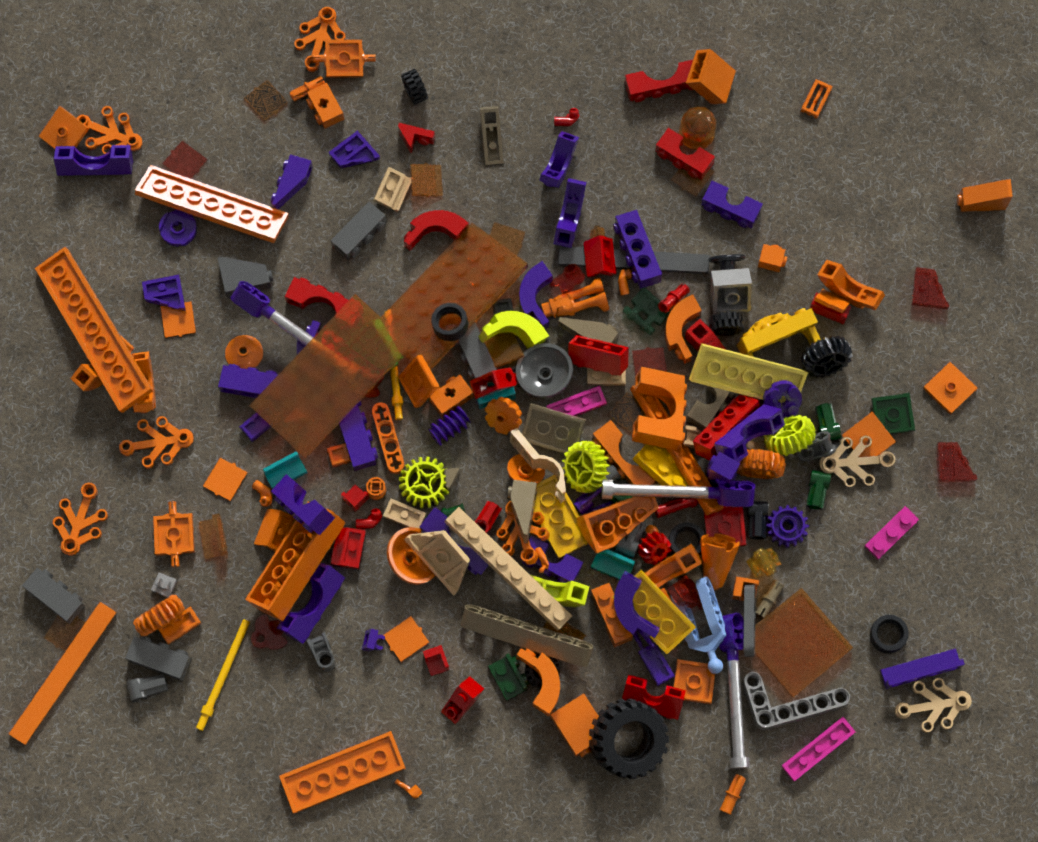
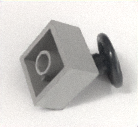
(730, 286)

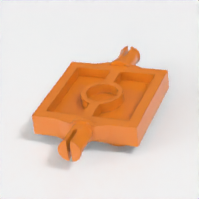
(344, 58)
(173, 534)

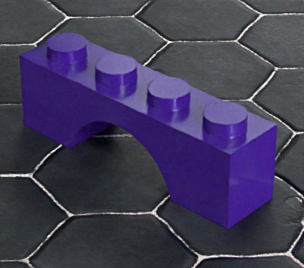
(72, 162)
(763, 421)
(722, 469)
(312, 513)
(436, 522)
(324, 584)

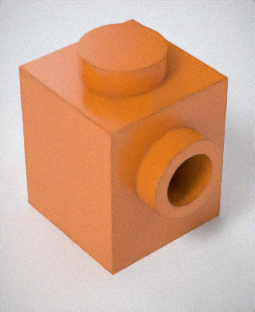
(772, 258)

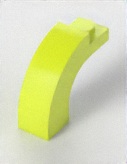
(518, 323)
(567, 594)

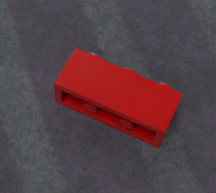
(598, 355)

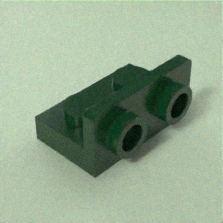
(508, 677)

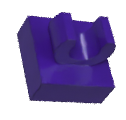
(370, 640)

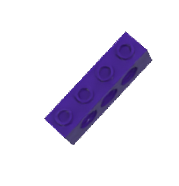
(632, 223)

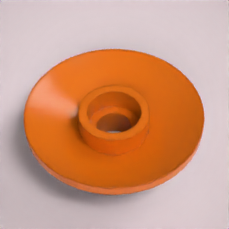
(250, 358)
(518, 467)

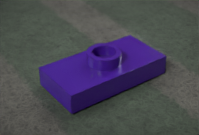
(254, 427)
(656, 664)

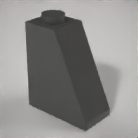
(237, 270)

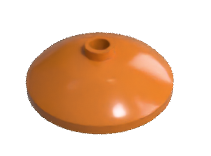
(398, 549)

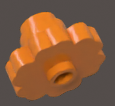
(503, 415)

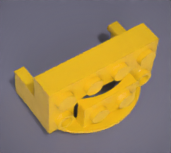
(776, 328)

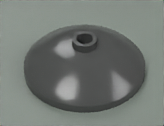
(541, 360)

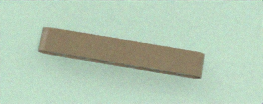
(526, 635)

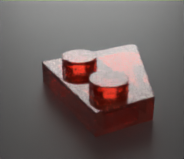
(927, 290)
(952, 463)
(685, 593)

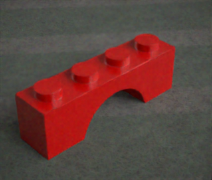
(641, 86)
(303, 293)

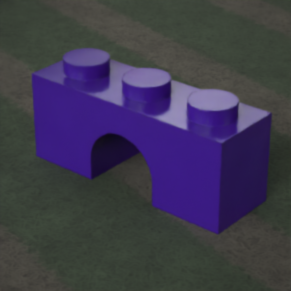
(744, 213)
(564, 571)

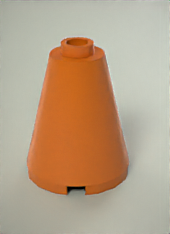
(717, 557)

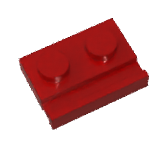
(348, 548)

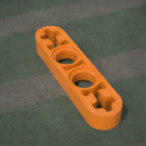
(388, 438)

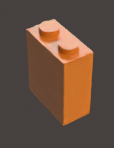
(711, 76)
(574, 724)

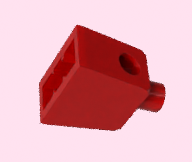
(502, 379)

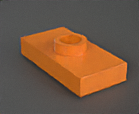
(179, 626)

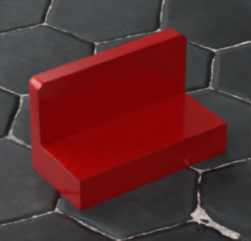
(599, 256)
(829, 313)

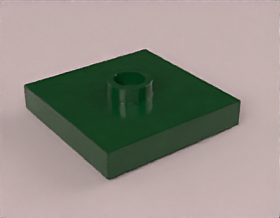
(894, 413)

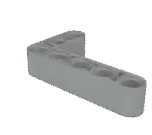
(791, 707)

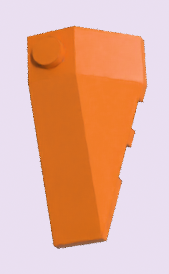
(612, 523)

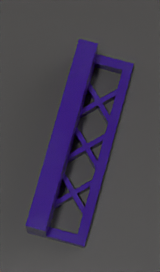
(921, 668)

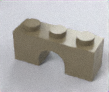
(703, 414)

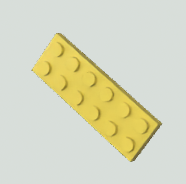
(741, 372)

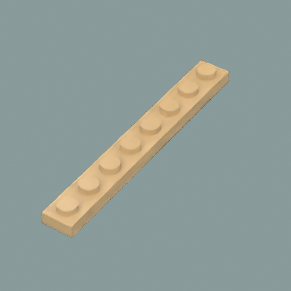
(508, 568)

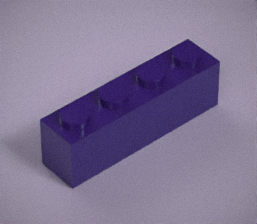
(244, 382)
(358, 439)

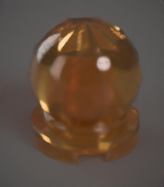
(698, 127)

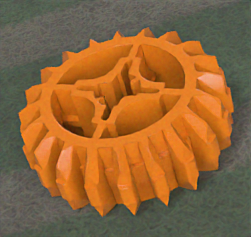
(762, 464)
(158, 615)

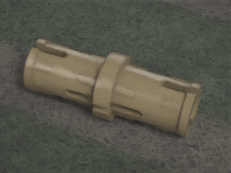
(769, 599)

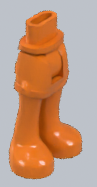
(564, 304)

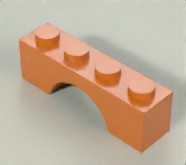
(609, 438)
(675, 565)

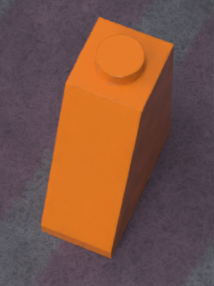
(986, 196)

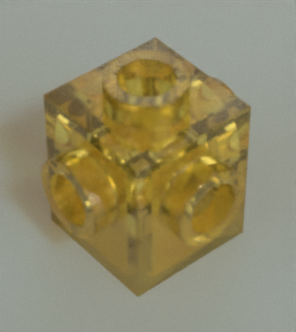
(764, 562)

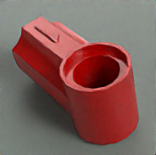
(488, 516)

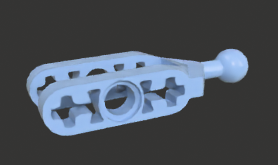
(715, 622)

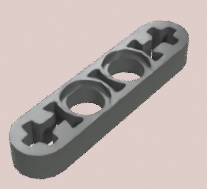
(749, 620)

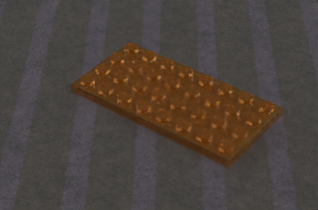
(468, 273)
(330, 376)

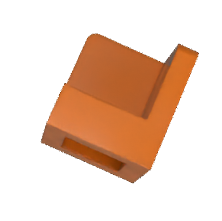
(738, 589)

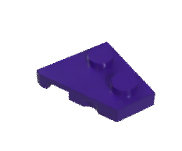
(353, 151)
(165, 292)

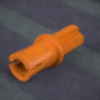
(301, 91)
(732, 794)

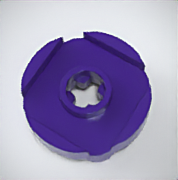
(182, 237)
(791, 393)

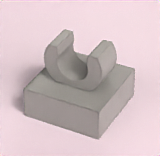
(164, 585)

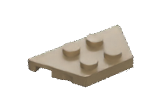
(441, 556)

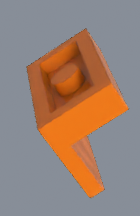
(273, 529)

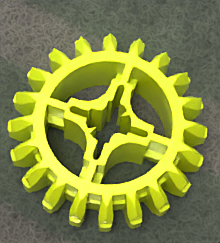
(792, 437)
(585, 466)
(419, 486)

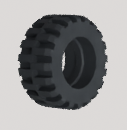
(649, 751)

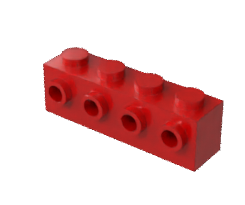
(731, 416)

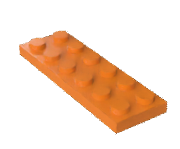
(342, 772)

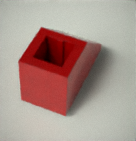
(462, 699)

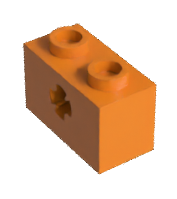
(323, 96)
(455, 386)

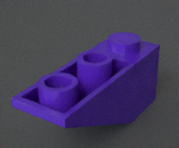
(293, 179)

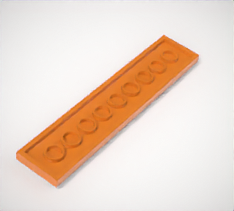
(94, 330)

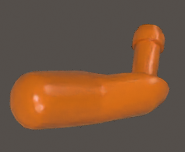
(542, 557)

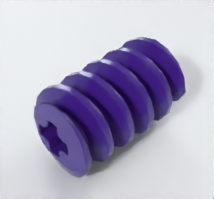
(449, 425)

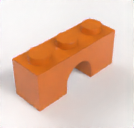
(605, 605)

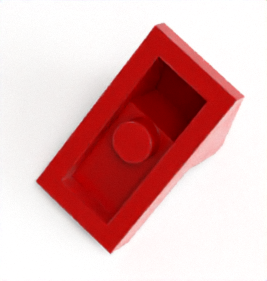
(412, 133)

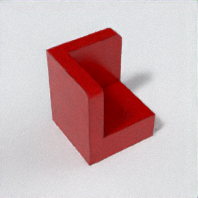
(355, 497)
(436, 660)

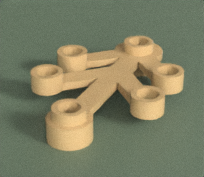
(853, 461)
(936, 704)

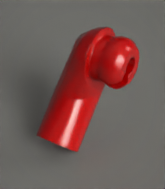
(569, 119)
(372, 520)

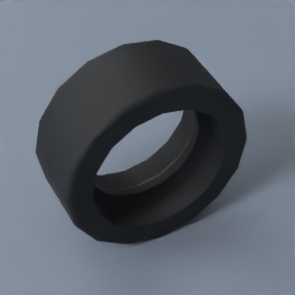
(449, 308)
(685, 526)
(889, 648)

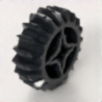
(826, 356)

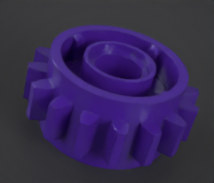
(789, 516)

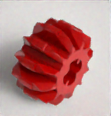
(654, 548)

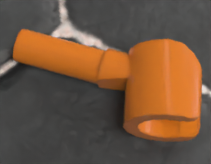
(414, 792)

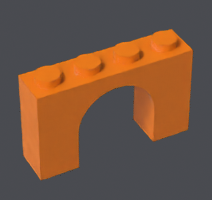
(671, 390)

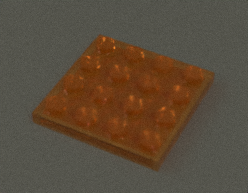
(798, 642)

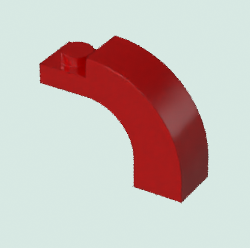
(434, 221)

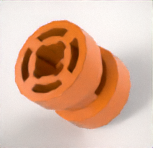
(377, 492)

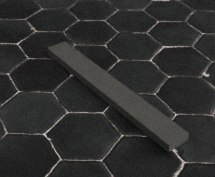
(666, 260)

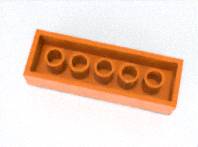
(292, 568)

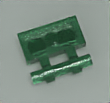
(648, 304)

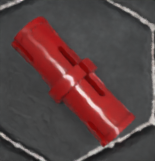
(673, 298)

